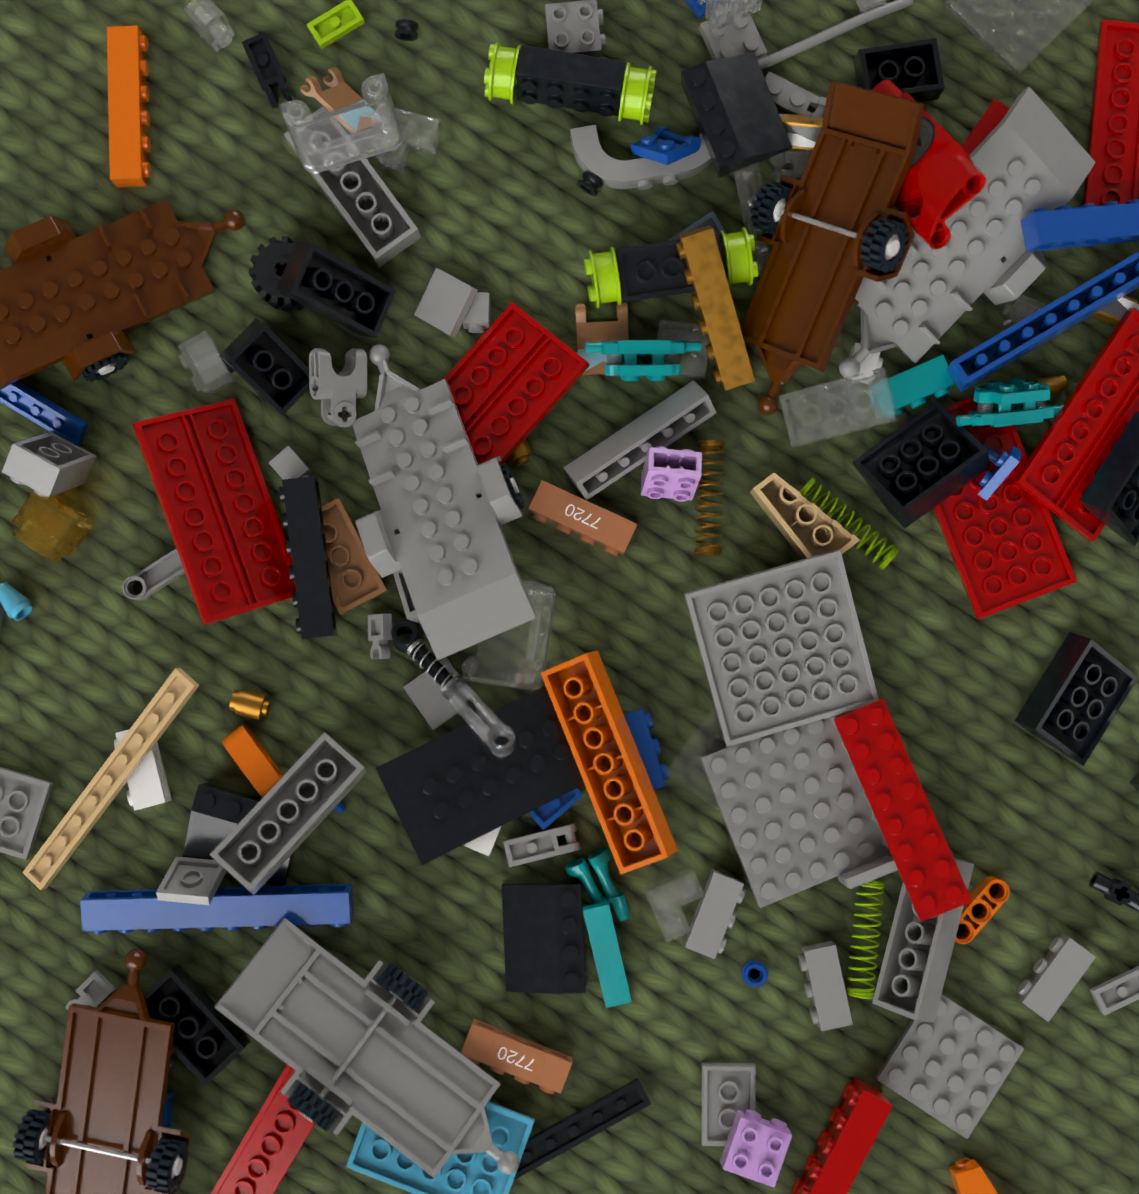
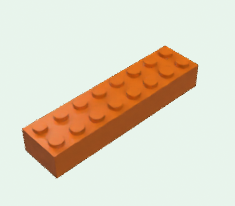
(609, 762)

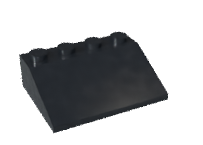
(734, 112)
(922, 464)
(1115, 488)
(1076, 697)
(214, 816)
(543, 937)

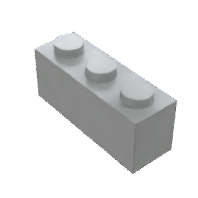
(714, 914)
(1054, 976)
(825, 986)

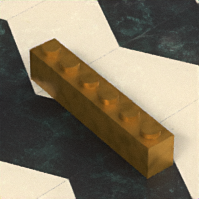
(716, 307)

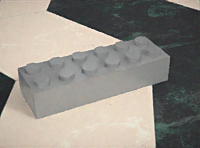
(366, 207)
(288, 813)
(918, 957)

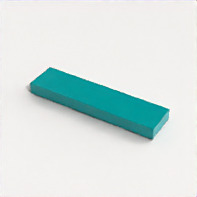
(606, 954)

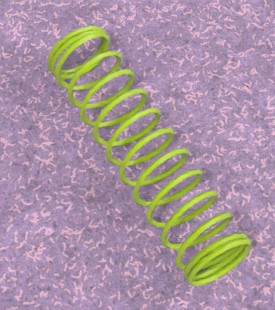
(889, 556)
(858, 992)

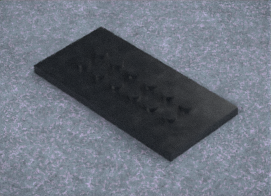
(462, 790)

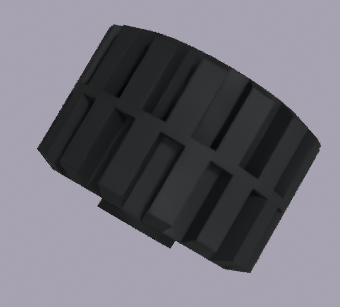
(267, 272)

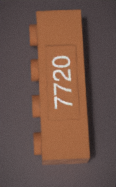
(582, 517)
(516, 1056)

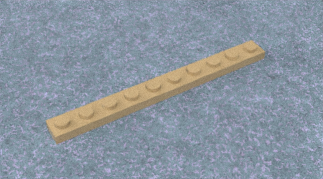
(110, 778)

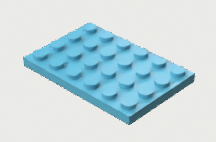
(460, 1174)

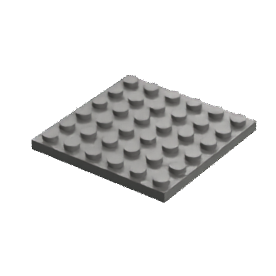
(782, 647)
(794, 809)

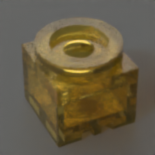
(51, 526)

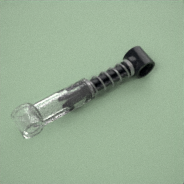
(455, 690)

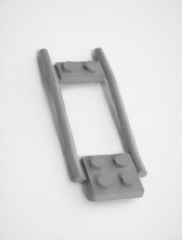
(743, 37)

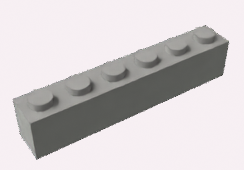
(630, 444)

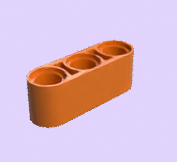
(252, 759)
(989, 905)

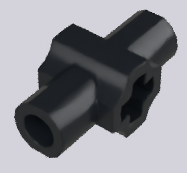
(1107, 887)

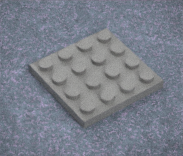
(950, 1066)

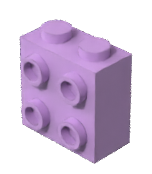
(671, 473)
(756, 1147)

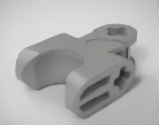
(339, 390)

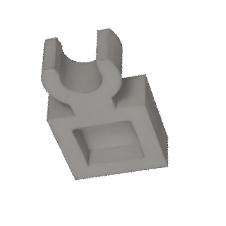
(380, 632)
(93, 991)

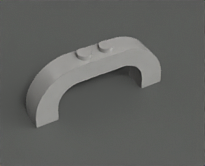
(636, 172)

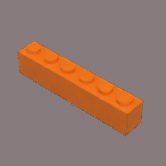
(128, 106)

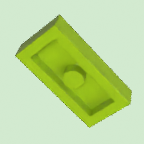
(335, 23)

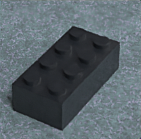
(335, 289)
(202, 1034)

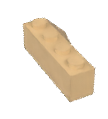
(799, 520)

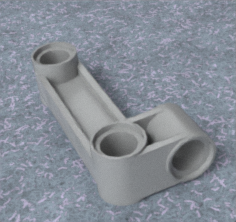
(155, 576)

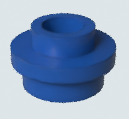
(760, 979)

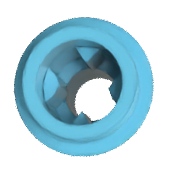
(14, 603)

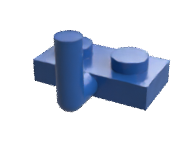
(1004, 465)

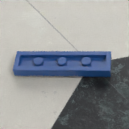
(44, 412)

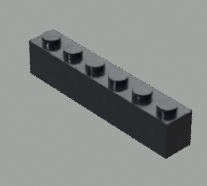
(309, 557)

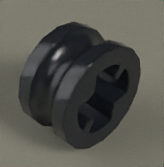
(406, 30)
(589, 184)

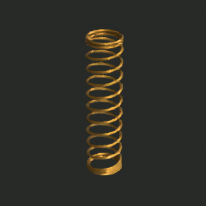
(711, 549)

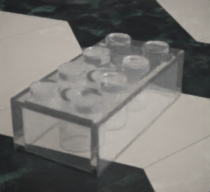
(839, 407)

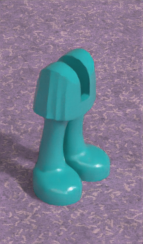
(599, 861)

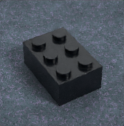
(909, 65)
(268, 366)

